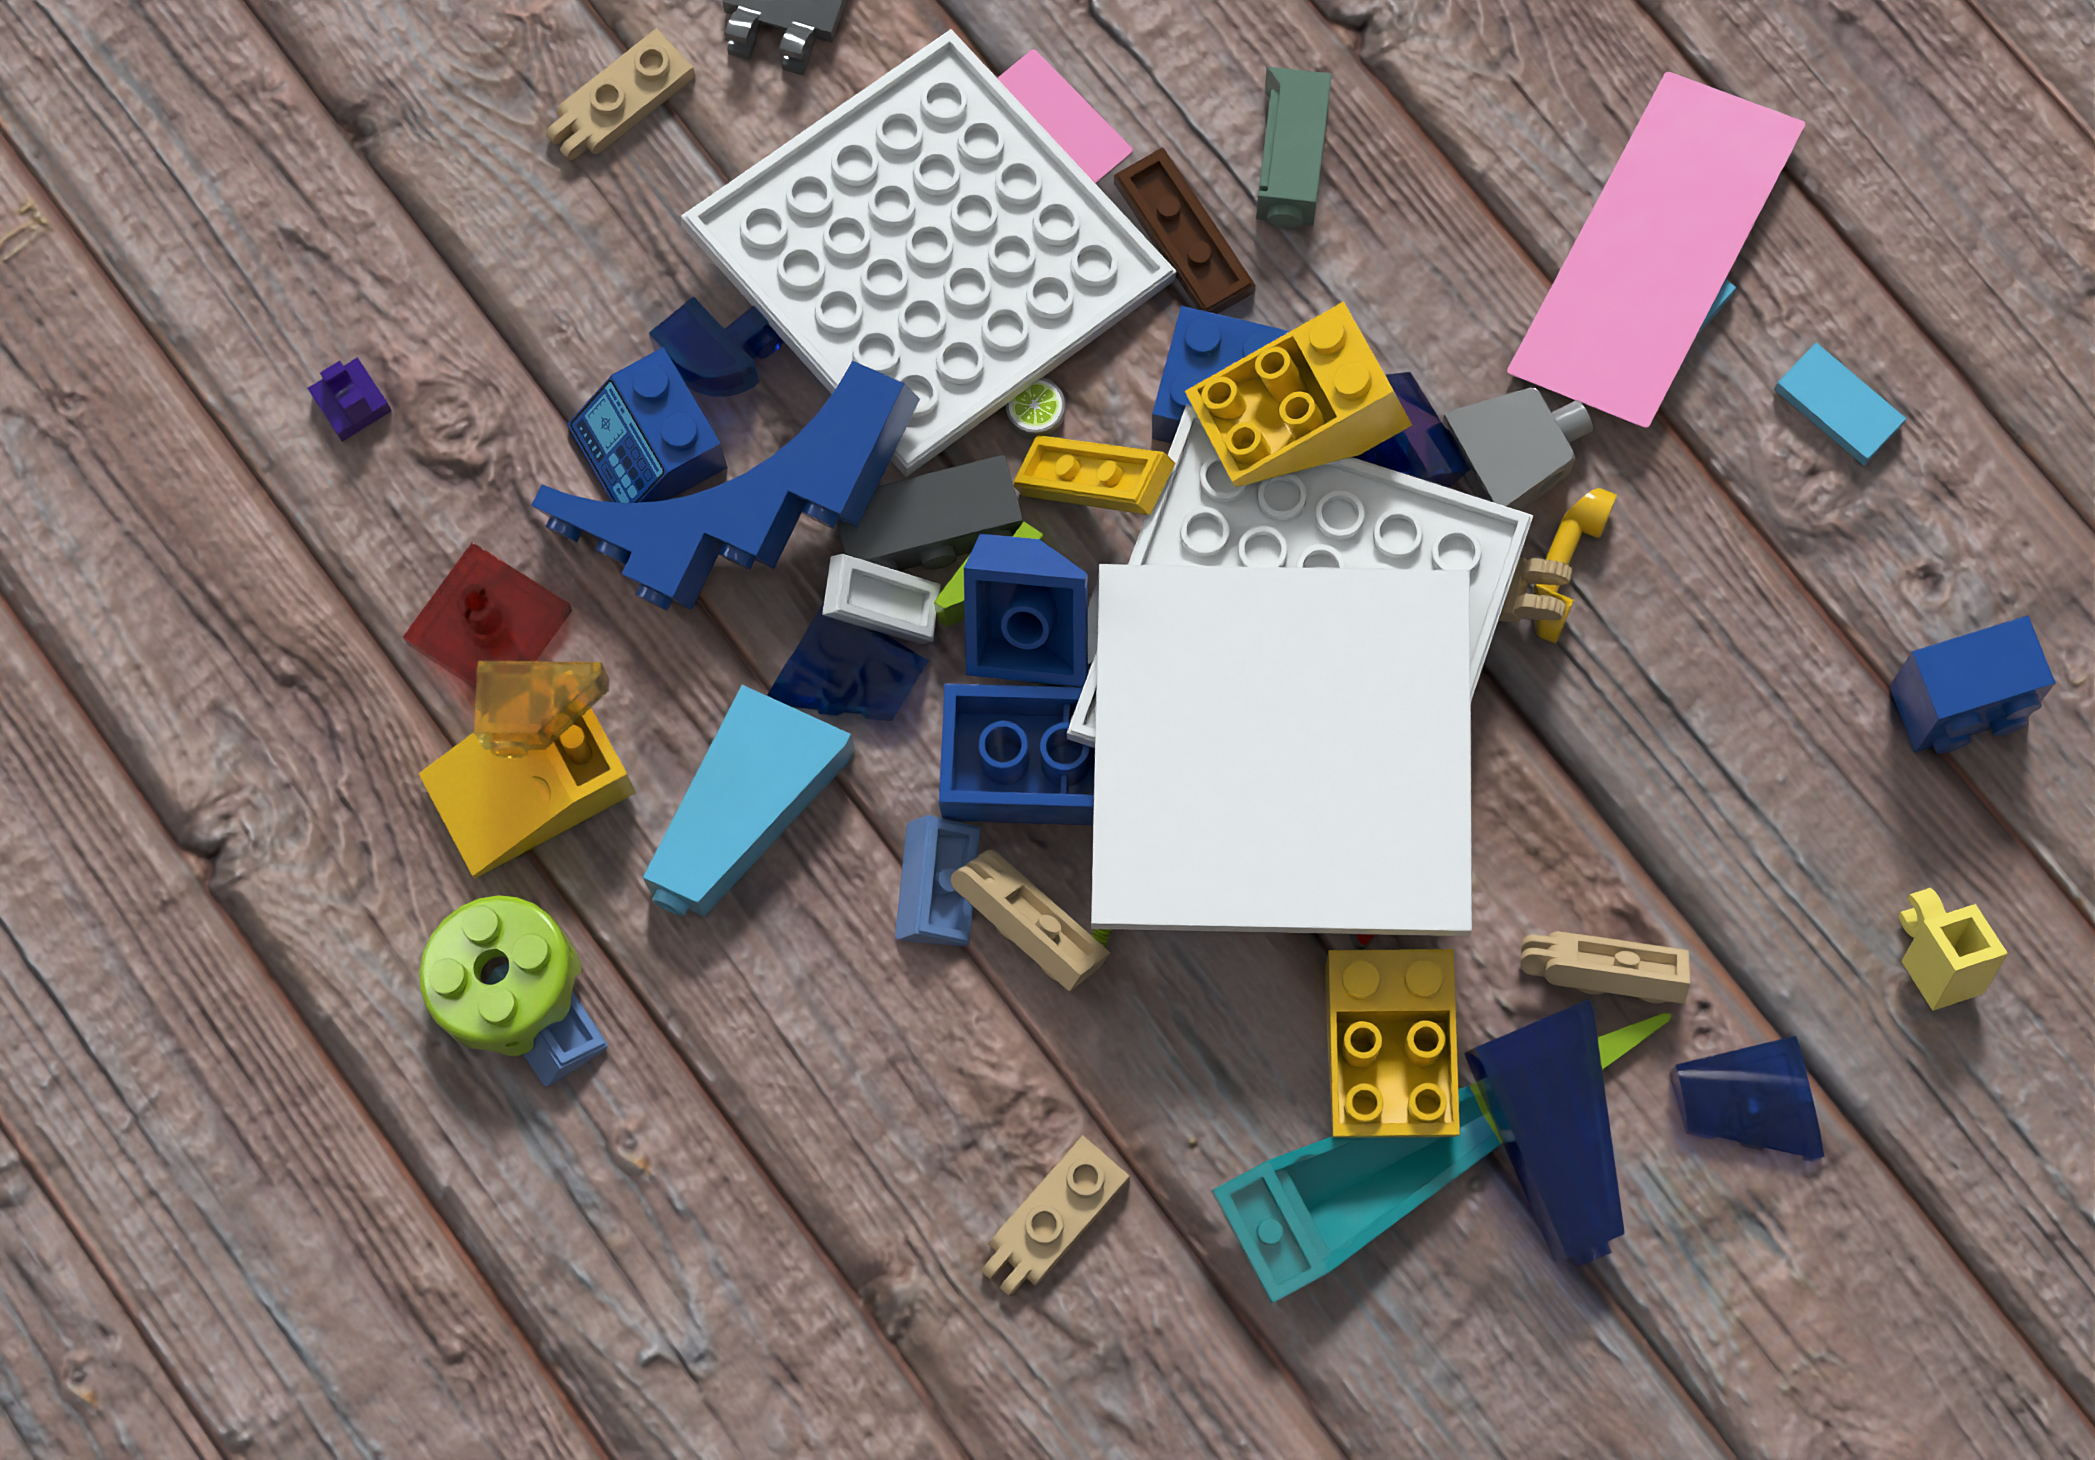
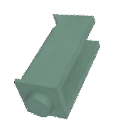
(1293, 146)

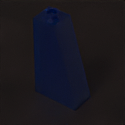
(1555, 1126)

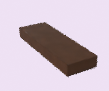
(1184, 233)

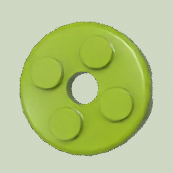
(530, 996)

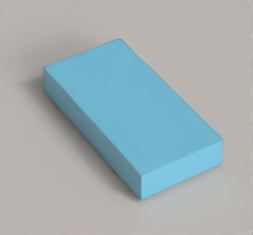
(1840, 404)

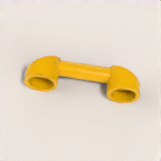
(1585, 516)

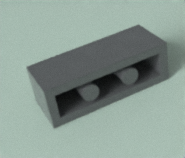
(935, 516)

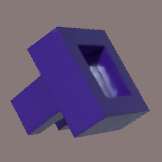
(348, 398)

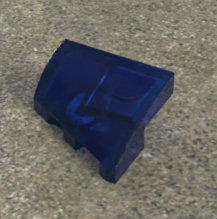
(848, 671)
(1751, 1098)

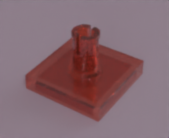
(485, 615)

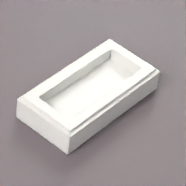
(881, 599)

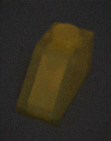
(532, 702)

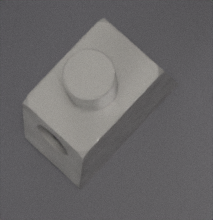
(1516, 445)

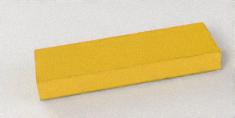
(1093, 474)

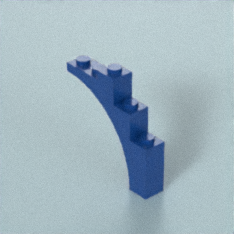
(821, 472)

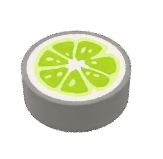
(1037, 410)

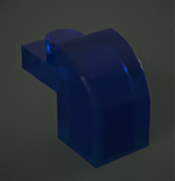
(711, 357)

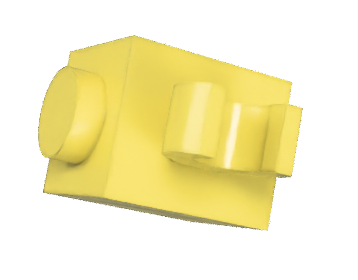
(1951, 952)

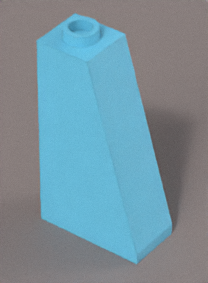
(743, 797)

